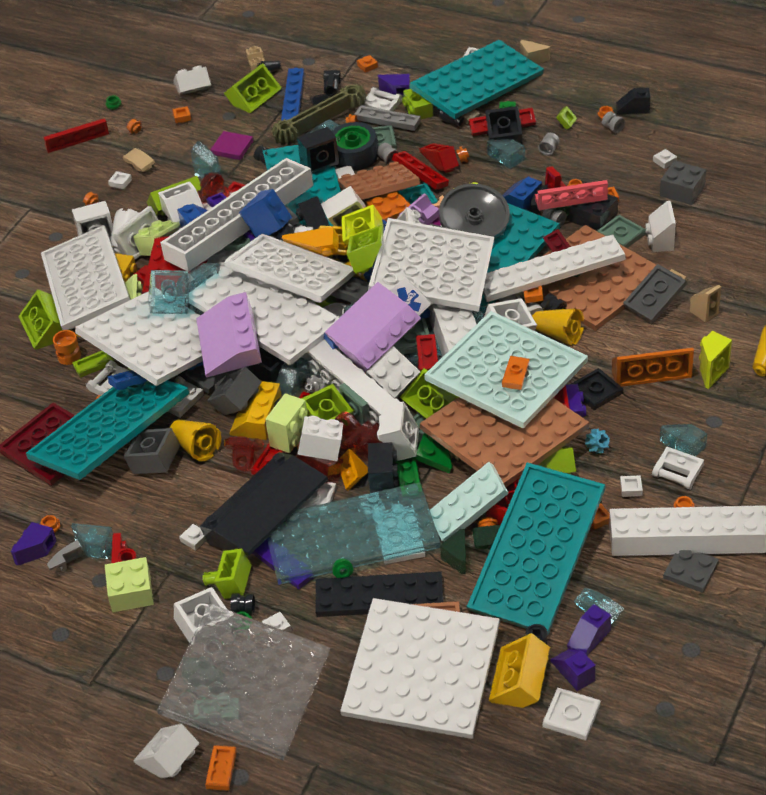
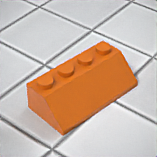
(653, 367)

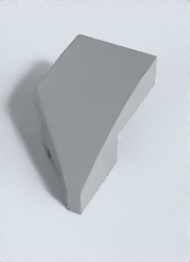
(65, 555)

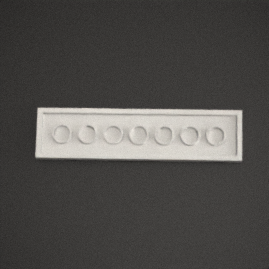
(552, 267)

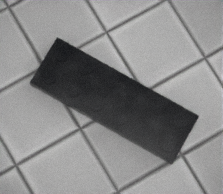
(355, 593)

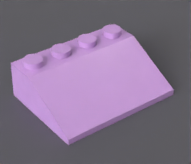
(372, 326)
(228, 336)

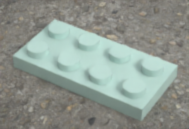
(468, 501)

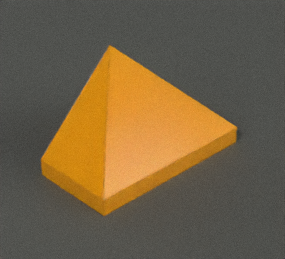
(352, 469)

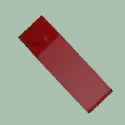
(440, 156)

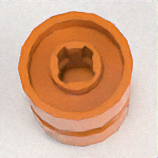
(66, 347)

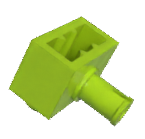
(231, 573)

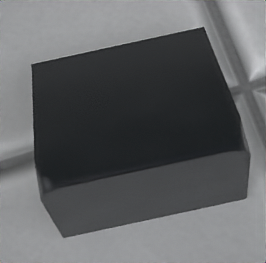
(318, 99)

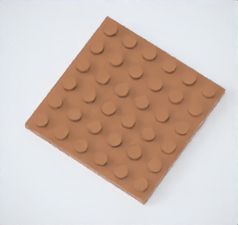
(601, 290)
(484, 437)

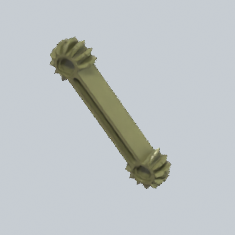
(349, 97)

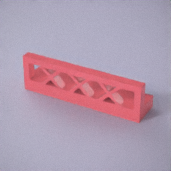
(572, 195)

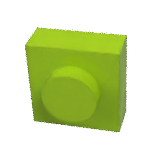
(566, 117)

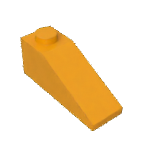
(320, 241)

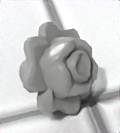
(314, 384)

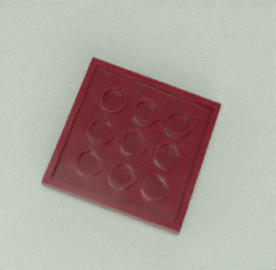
(30, 435)

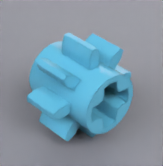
(597, 441)

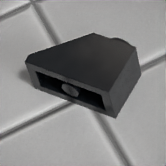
(634, 102)

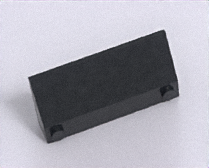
(262, 504)

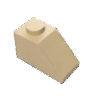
(706, 303)

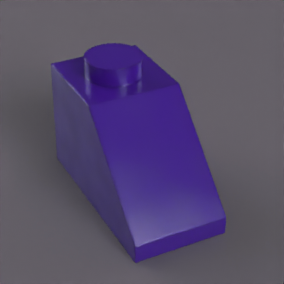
(590, 630)
(575, 667)

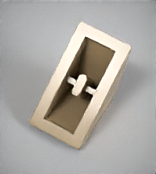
(535, 52)

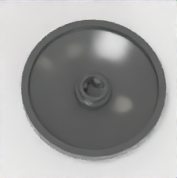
(475, 210)

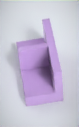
(426, 209)

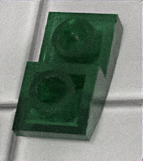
(485, 536)

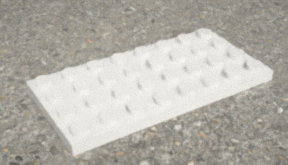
(84, 277)
(283, 321)

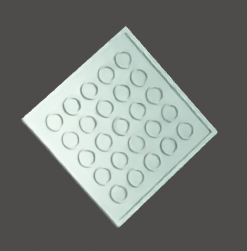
(480, 359)

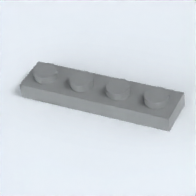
(387, 118)

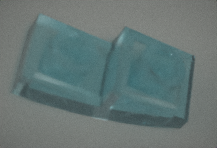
(589, 597)

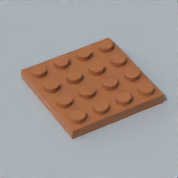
(379, 180)

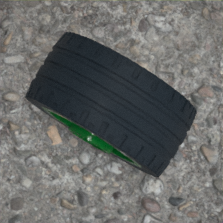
(356, 145)

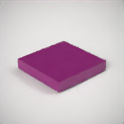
(232, 145)

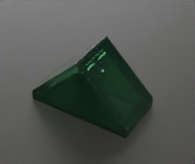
(454, 552)

